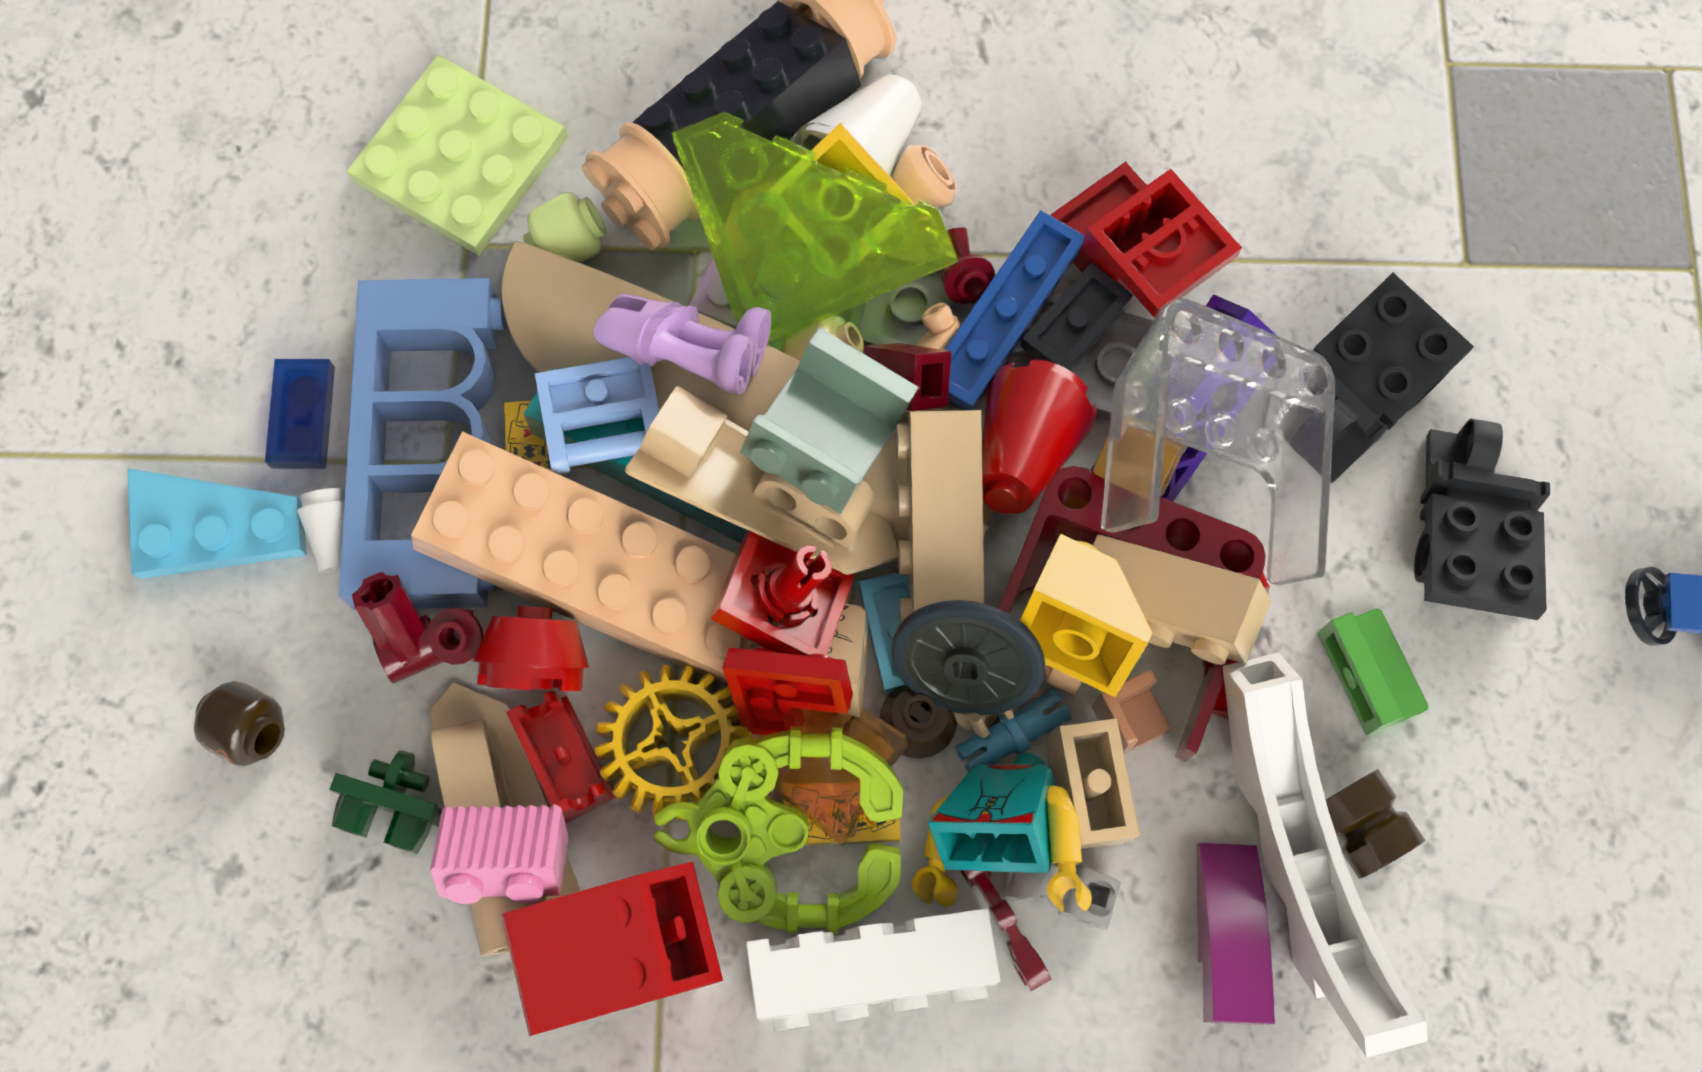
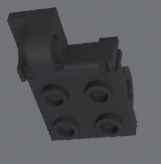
(1384, 364)
(1480, 527)

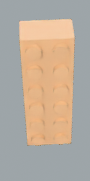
(579, 555)

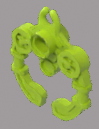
(771, 829)

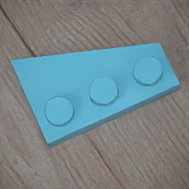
(207, 525)

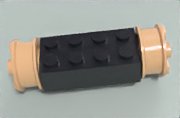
(771, 75)

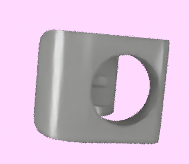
(1102, 887)

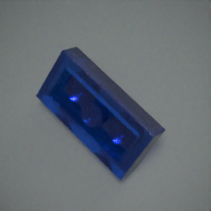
(300, 414)

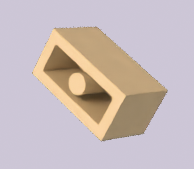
(1093, 770)

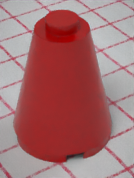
(1030, 431)

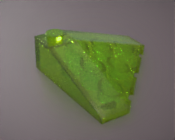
(799, 231)

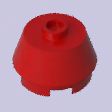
(531, 652)

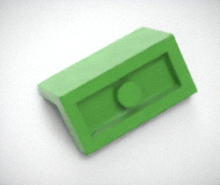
(1372, 670)

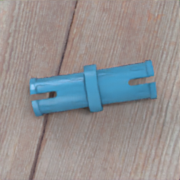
(1016, 733)

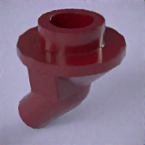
(969, 276)
(455, 635)

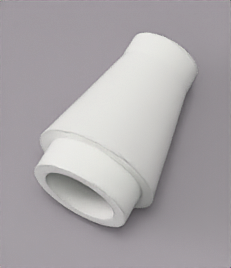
(323, 523)

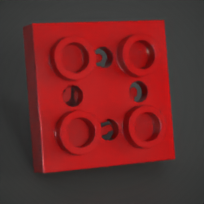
(784, 588)

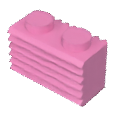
(500, 853)

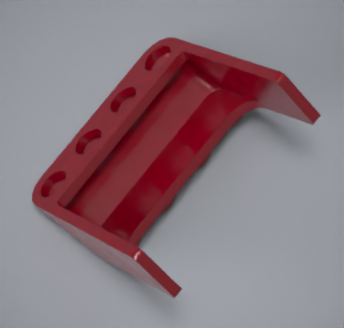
(1074, 509)

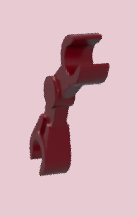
(1023, 955)

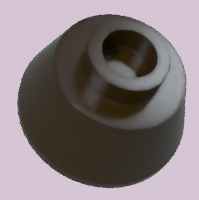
(933, 730)

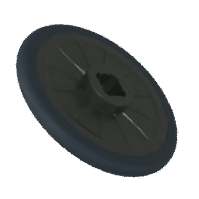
(968, 657)

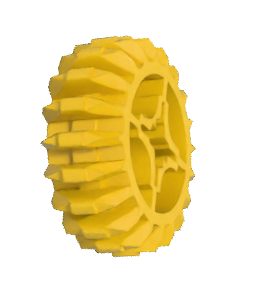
(653, 698)

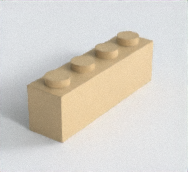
(942, 508)

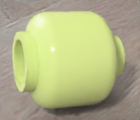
(566, 227)

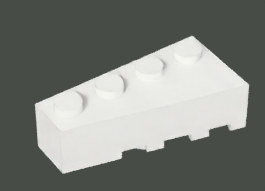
(873, 967)

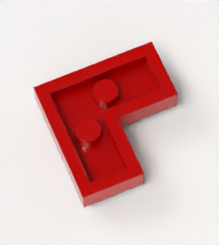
(775, 687)

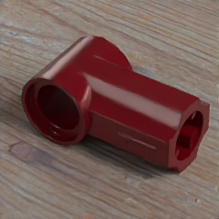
(395, 626)

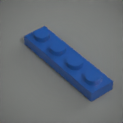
(1009, 307)

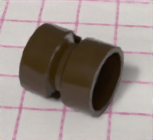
(1370, 824)

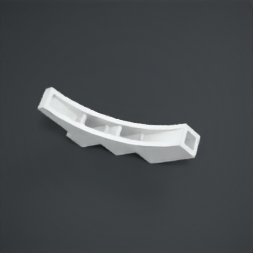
(1304, 862)

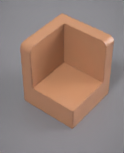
(1136, 711)

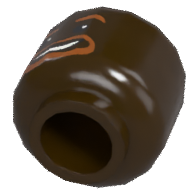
(239, 723)

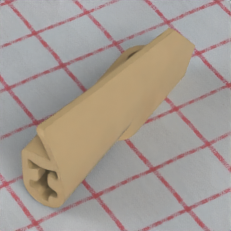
(698, 459)
(485, 765)

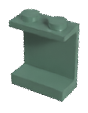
(829, 421)

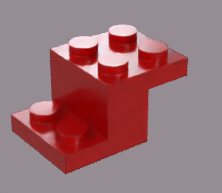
(1148, 236)

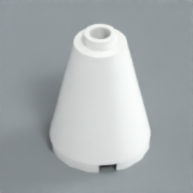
(875, 115)

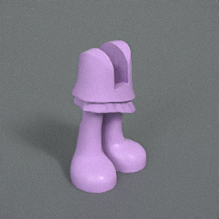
(665, 330)

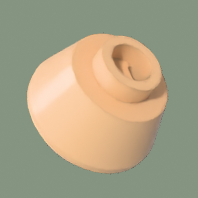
(924, 177)

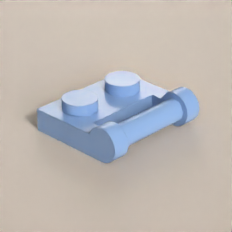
(593, 397)

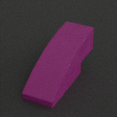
(1233, 936)

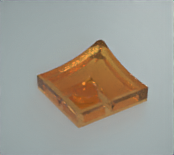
(832, 795)

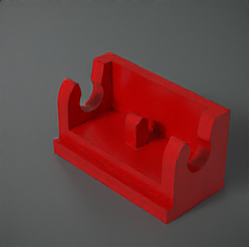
(561, 755)

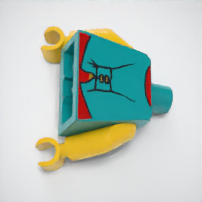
(1004, 823)

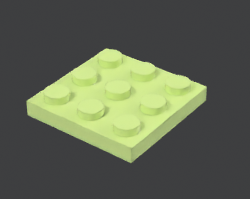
(458, 154)

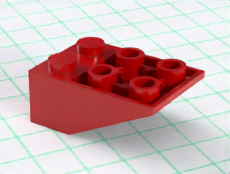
(611, 948)

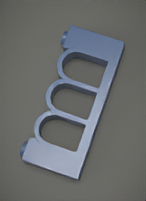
(411, 317)

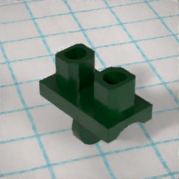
(360, 801)

